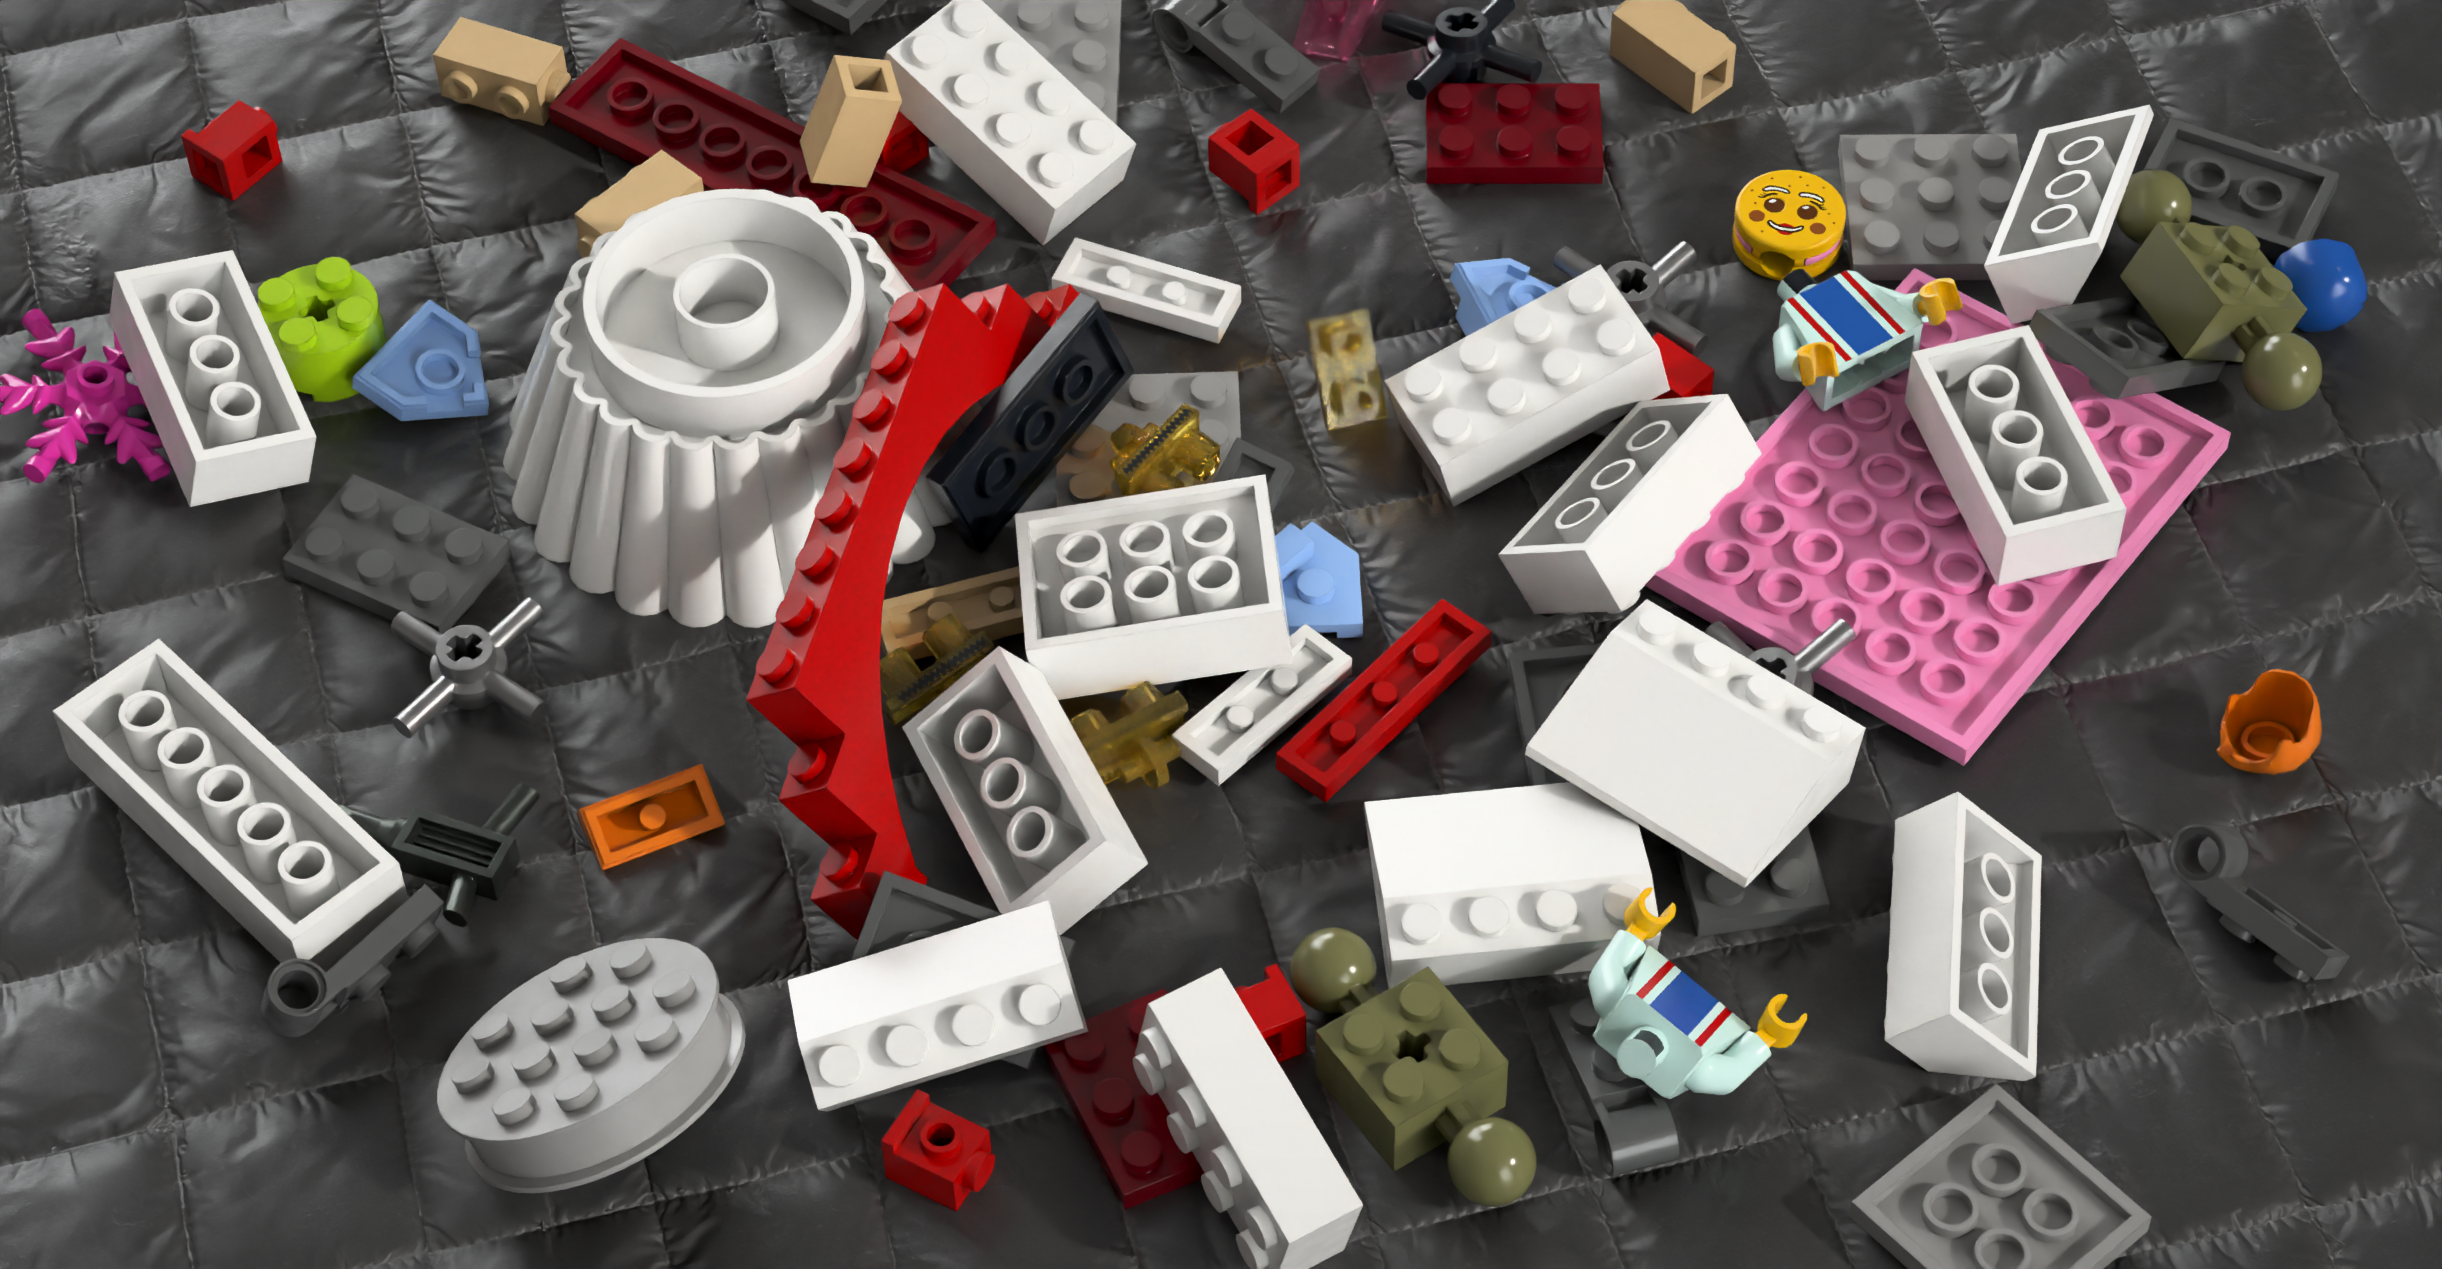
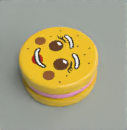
(1788, 224)

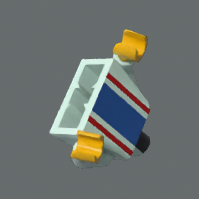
(1851, 331)
(1667, 1024)

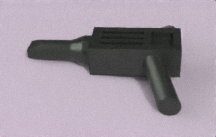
(453, 851)

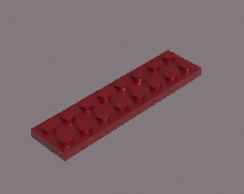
(647, 104)

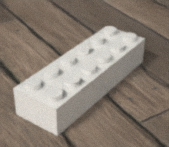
(230, 808)

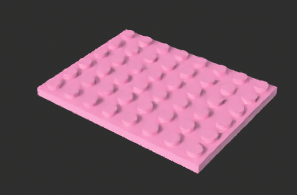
(1863, 529)

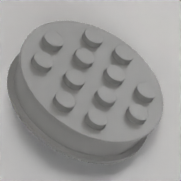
(591, 1065)

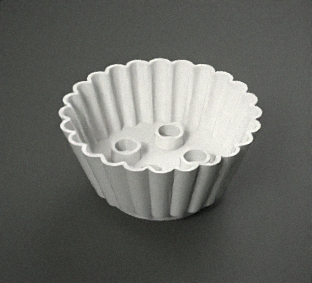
(701, 403)

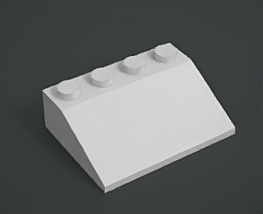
(1152, 588)
(1698, 743)
(1503, 881)

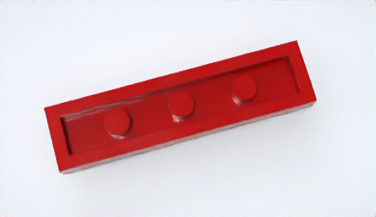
(1383, 700)

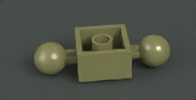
(2216, 292)
(1412, 1068)

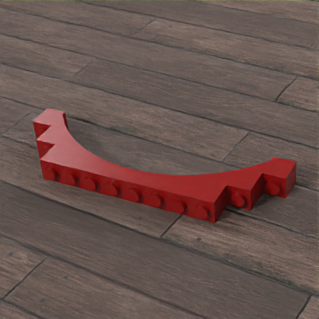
(824, 649)

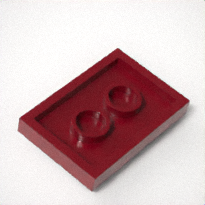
(1514, 133)
(1115, 1110)

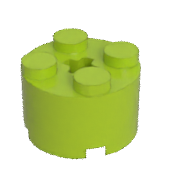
(323, 326)

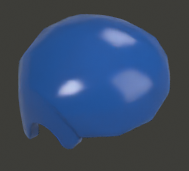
(2326, 282)

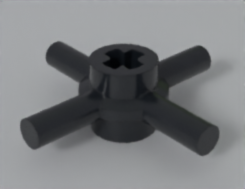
(1460, 46)

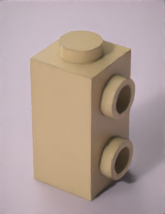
(1673, 51)
(501, 71)
(850, 121)
(641, 189)

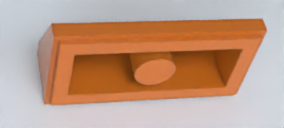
(650, 817)

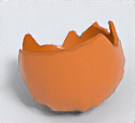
(2271, 725)

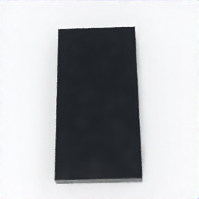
(1030, 423)

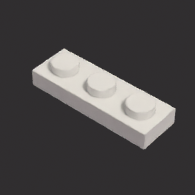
(1150, 290)
(1261, 706)

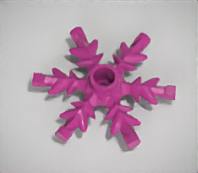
(92, 398)

